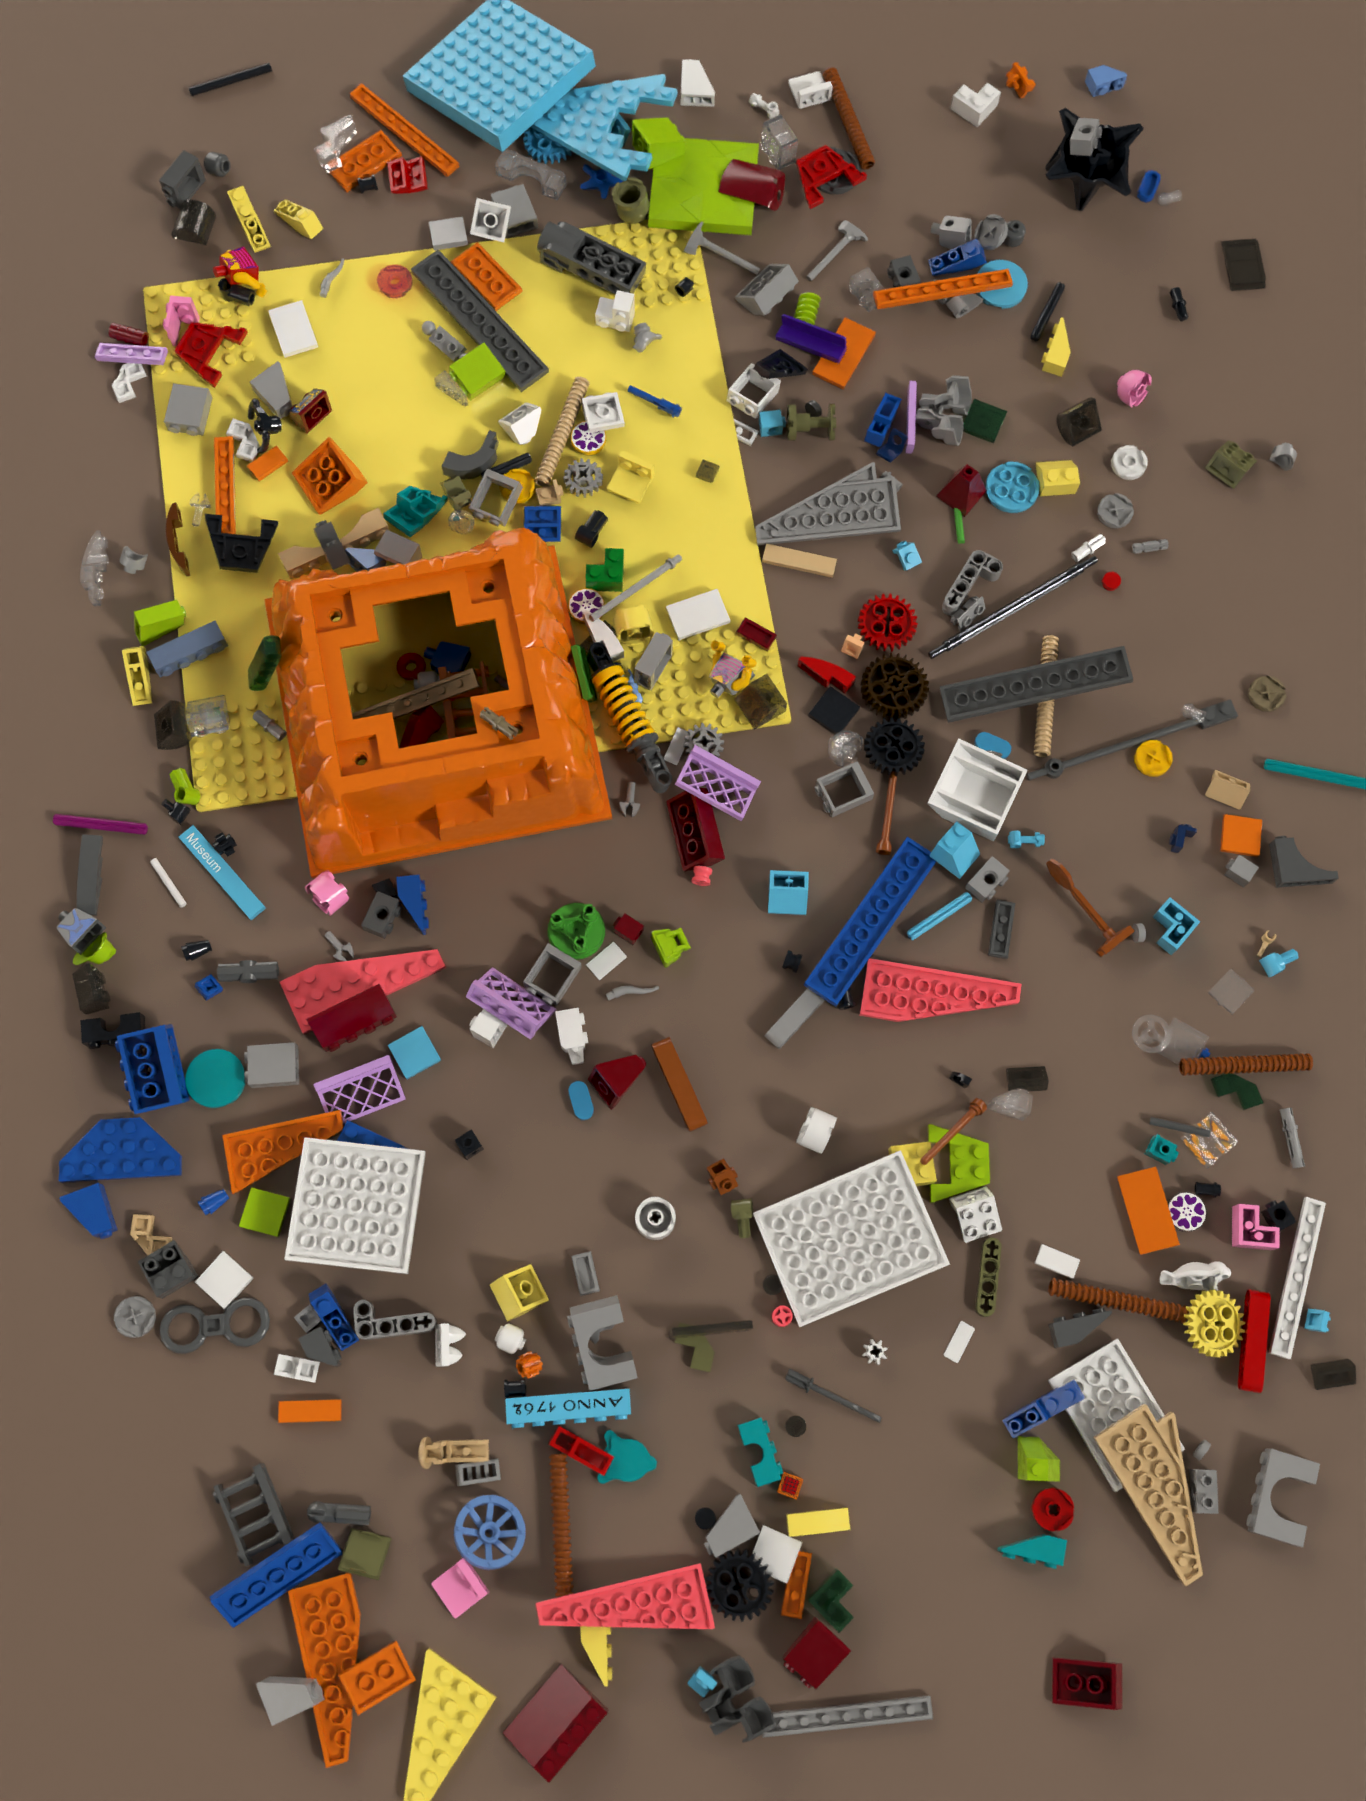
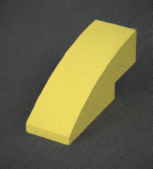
(818, 1522)

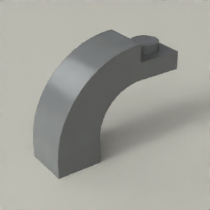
(472, 465)

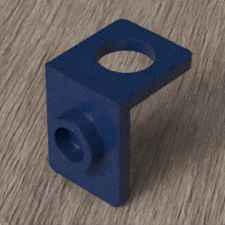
(891, 449)

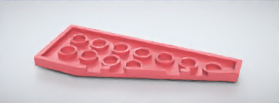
(332, 983)
(914, 992)

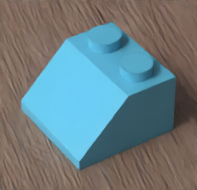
(956, 850)

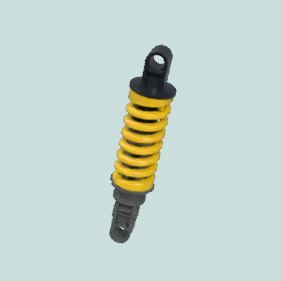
(630, 722)

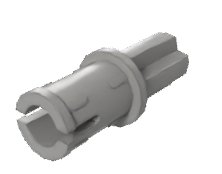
(269, 725)

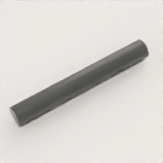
(1180, 1127)

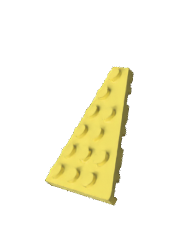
(445, 1720)

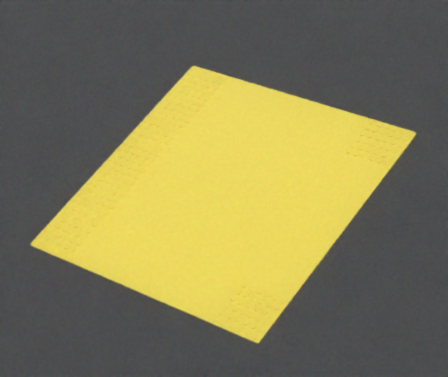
(398, 435)

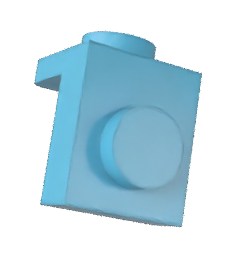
(907, 554)

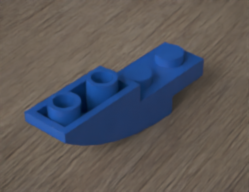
(1043, 1408)

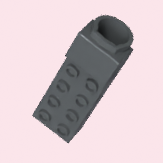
(589, 258)

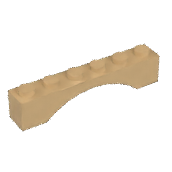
(303, 559)

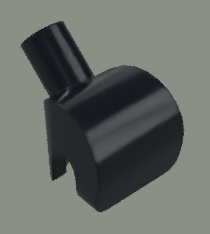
(176, 811)

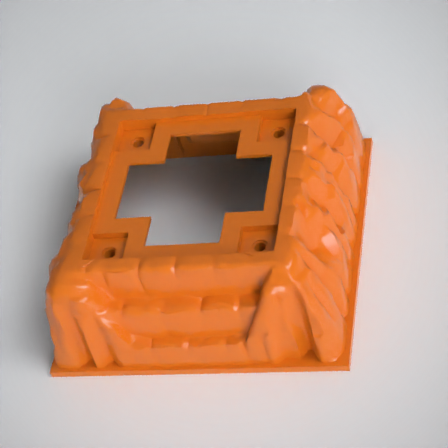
(449, 789)

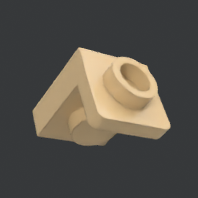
(549, 494)

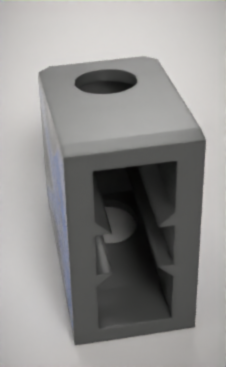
(79, 929)

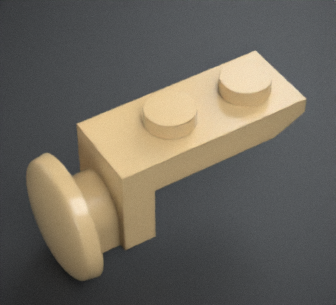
(452, 1451)

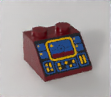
(311, 410)

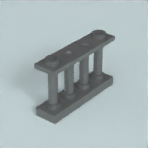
(275, 1516)

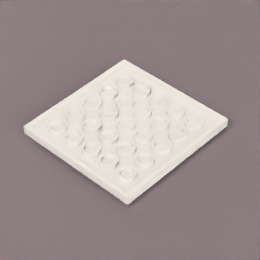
(355, 1205)

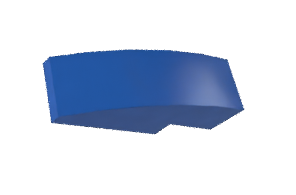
(882, 420)

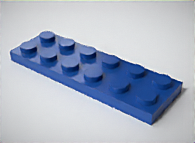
(276, 1575)

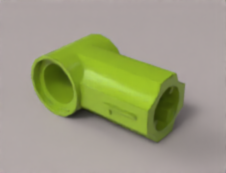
(184, 791)

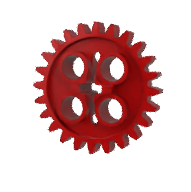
(904, 624)

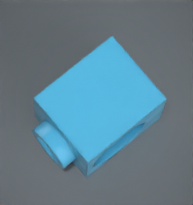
(771, 423)

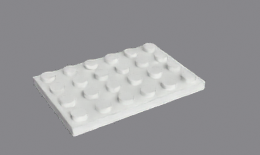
(1111, 1392)

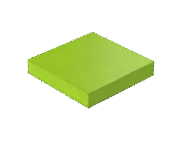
(264, 1212)

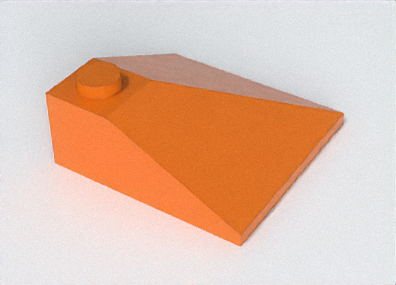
(328, 476)

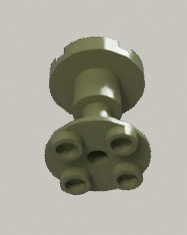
(803, 422)

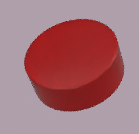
(1111, 581)

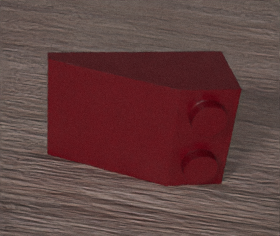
(1087, 1683)

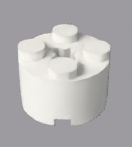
(816, 1130)
(662, 1209)

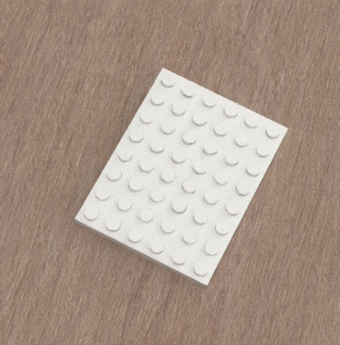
(850, 1238)

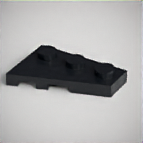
(779, 365)

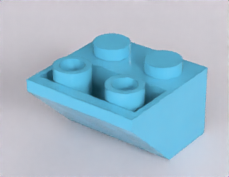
(788, 892)

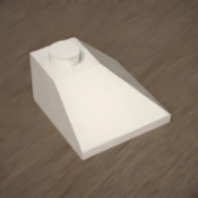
(490, 220)
(521, 423)

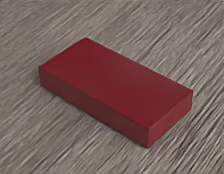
(756, 634)

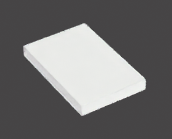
(293, 328)
(697, 614)

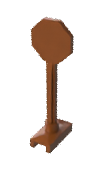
(1064, 879)

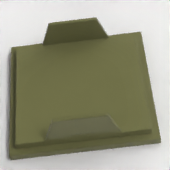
(364, 1554)

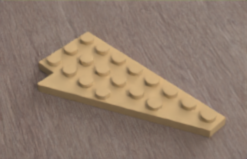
(1152, 1472)

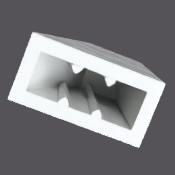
(695, 85)

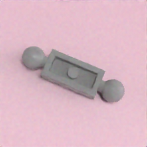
(444, 341)

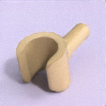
(1266, 940)

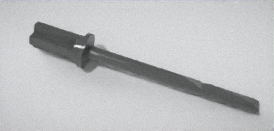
(807, 1384)

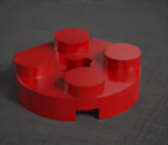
(1041, 1507)

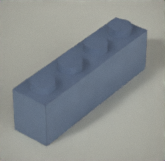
(187, 649)

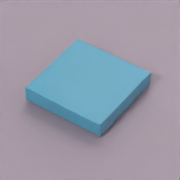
(414, 1052)

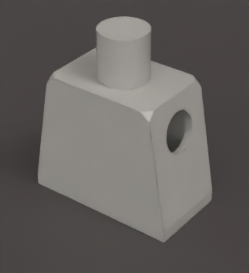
(953, 231)

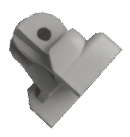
(932, 406)

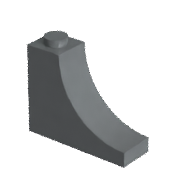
(1293, 869)

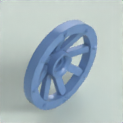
(491, 1527)

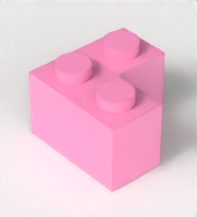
(1248, 1233)

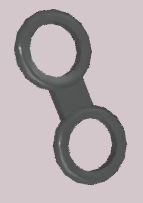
(214, 1325)

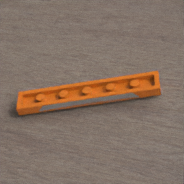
(225, 483)

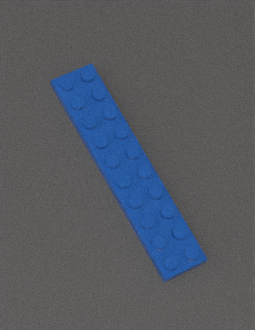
(870, 922)

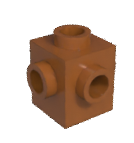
(722, 1177)

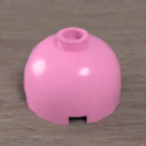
(1133, 387)

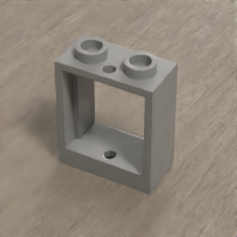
(501, 480)
(653, 661)
(861, 781)
(563, 959)

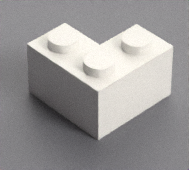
(973, 105)
(617, 312)
(487, 1028)

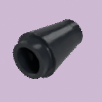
(196, 949)

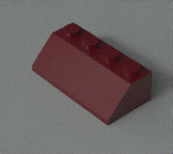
(695, 830)

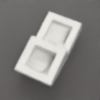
(296, 1368)

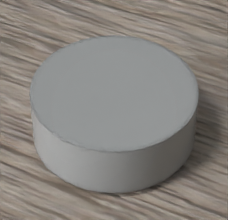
(1139, 933)
(1201, 1450)

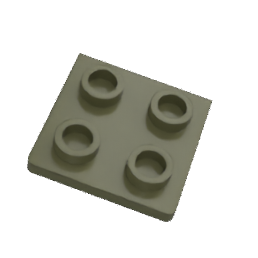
(1230, 463)

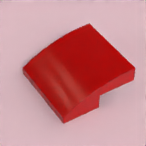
(407, 175)

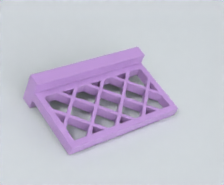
(723, 772)
(505, 1008)
(355, 1074)

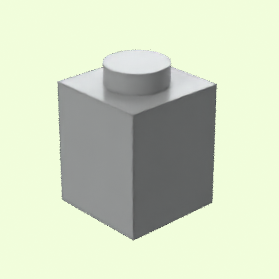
(1240, 870)

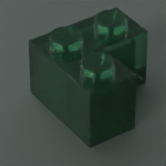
(827, 1599)

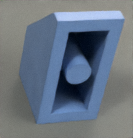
(364, 559)

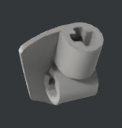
(961, 304)

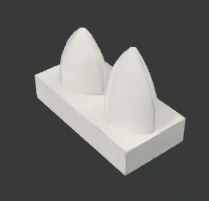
(445, 1335)

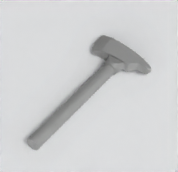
(851, 233)
(698, 239)

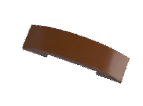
(174, 521)

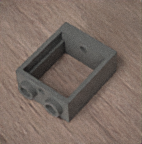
(184, 166)

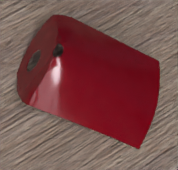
(753, 183)

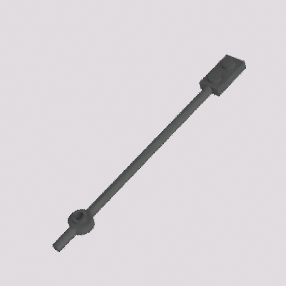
(1215, 714)

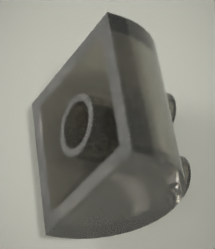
(194, 222)
(1079, 422)
(171, 726)

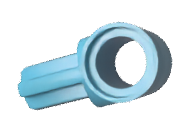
(1276, 963)

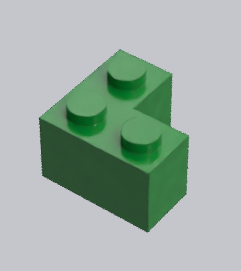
(607, 576)

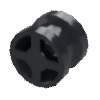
(792, 961)

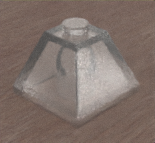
(1012, 1104)

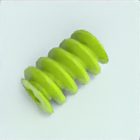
(807, 307)

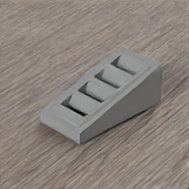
(460, 1478)

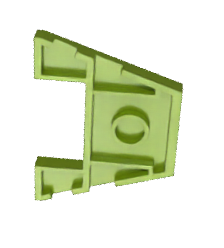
(967, 1164)

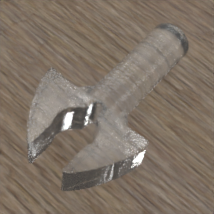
(199, 508)

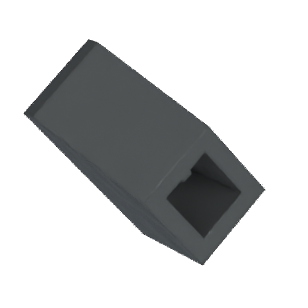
(318, 1347)

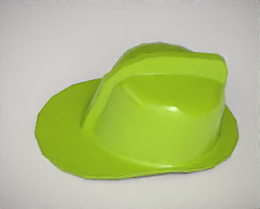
(97, 952)

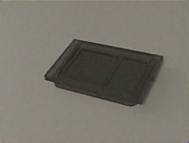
(1244, 264)

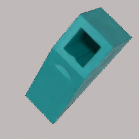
(1041, 1547)

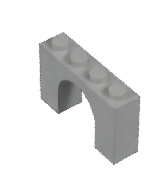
(599, 1370)
(1263, 1518)

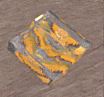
(1212, 1148)

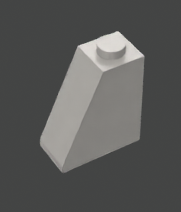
(273, 390)
(731, 1528)
(288, 1696)

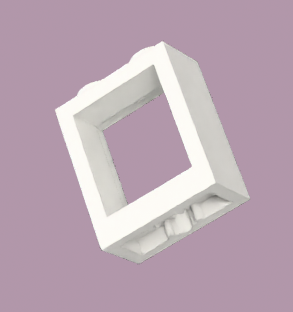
(771, 386)

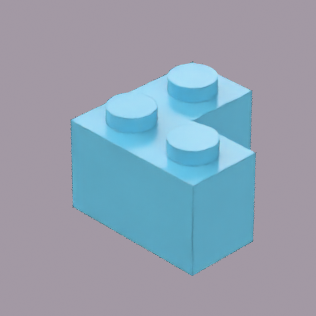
(1178, 924)

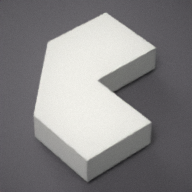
(128, 373)
(243, 432)

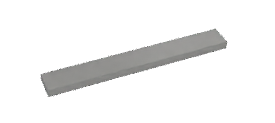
(851, 1715)

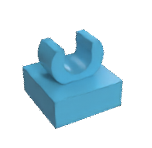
(1317, 1320)

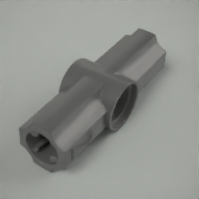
(247, 971)

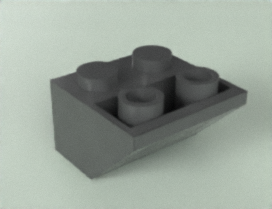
(167, 1269)

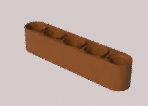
(679, 1084)

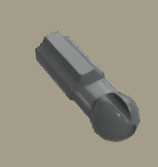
(339, 1513)

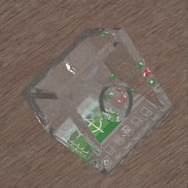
(207, 716)

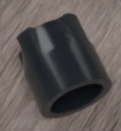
(684, 287)

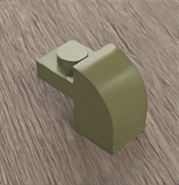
(456, 492)

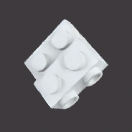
(603, 412)

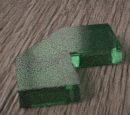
(1246, 1090)

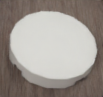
(1129, 462)

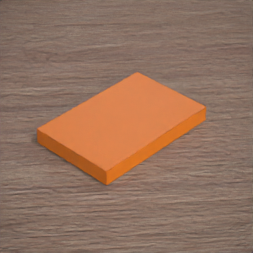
(376, 1677)

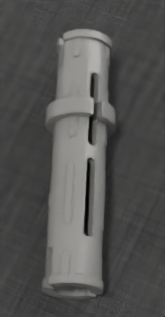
(1293, 1143)

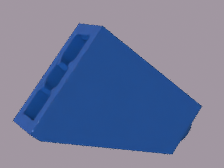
(92, 1210)

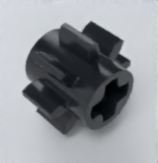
(225, 844)

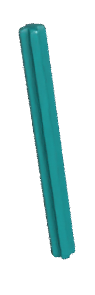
(1315, 773)

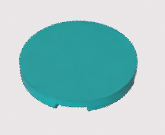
(215, 1078)

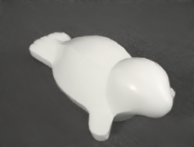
(1196, 1276)

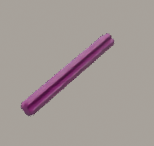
(100, 824)

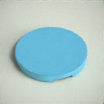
(1007, 296)
(1012, 487)

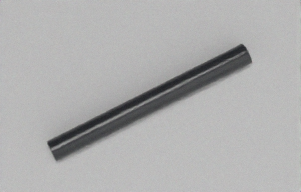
(230, 79)

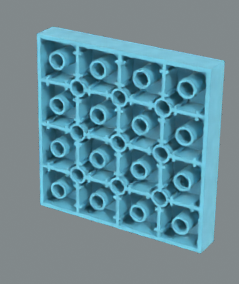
(499, 71)

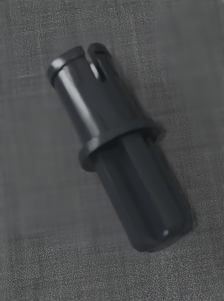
(1179, 304)

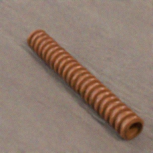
(849, 119)
(1245, 1064)
(1118, 1300)
(561, 1525)

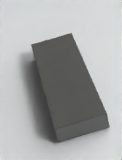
(1001, 929)

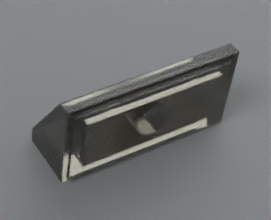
(1027, 1078)
(1333, 1374)

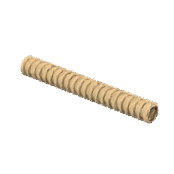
(561, 432)
(1045, 709)

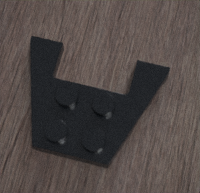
(240, 551)

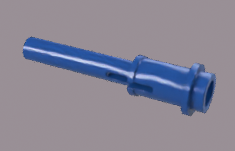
(662, 404)

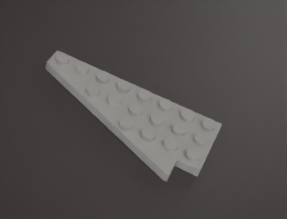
(845, 509)

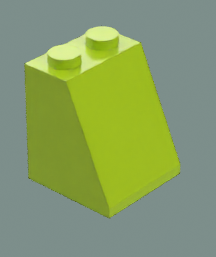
(659, 138)

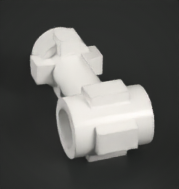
(771, 108)

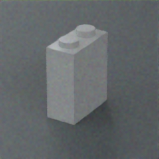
(522, 214)
(188, 409)
(272, 1065)

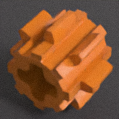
(529, 1365)

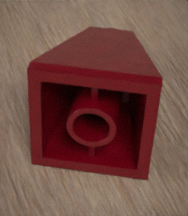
(963, 490)
(616, 1077)

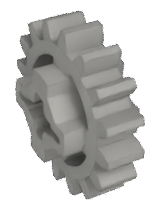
(583, 477)
(703, 736)

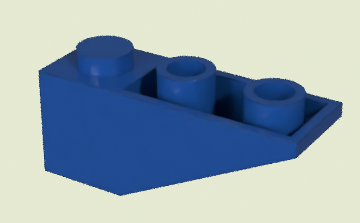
(958, 259)
(410, 893)
(333, 1316)

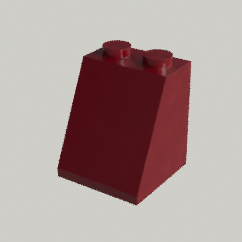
(815, 1654)

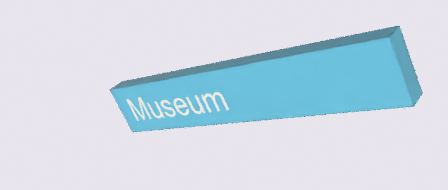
(222, 872)

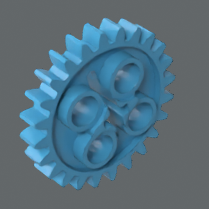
(543, 147)

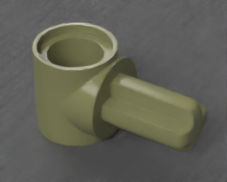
(742, 1210)

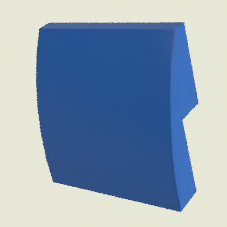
(544, 522)

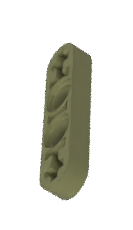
(990, 1277)

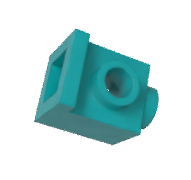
(1155, 1151)

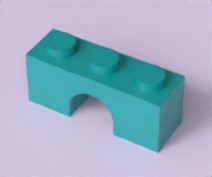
(767, 1469)

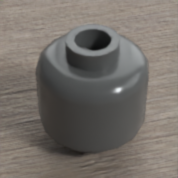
(217, 164)
(1015, 233)

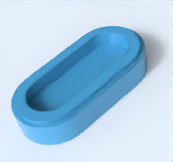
(993, 743)
(581, 1100)

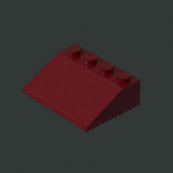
(352, 1018)
(555, 1723)

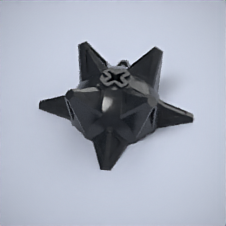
(1104, 167)

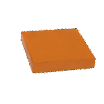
(1241, 835)

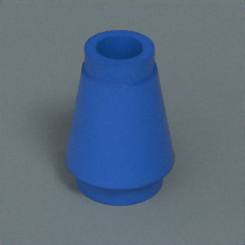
(213, 1201)

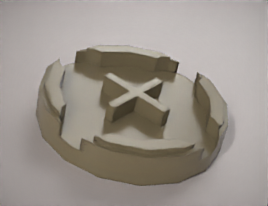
(1267, 693)

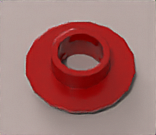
(409, 658)

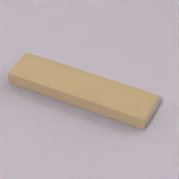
(799, 560)

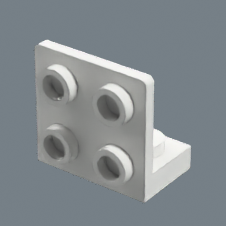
(810, 89)
(976, 1214)

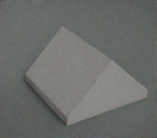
(397, 549)

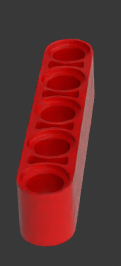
(1254, 1341)

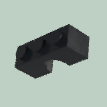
(95, 1033)

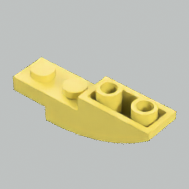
(248, 219)

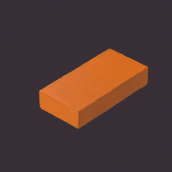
(267, 463)

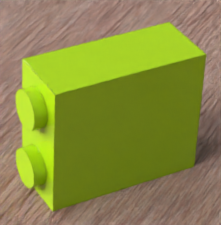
(477, 371)

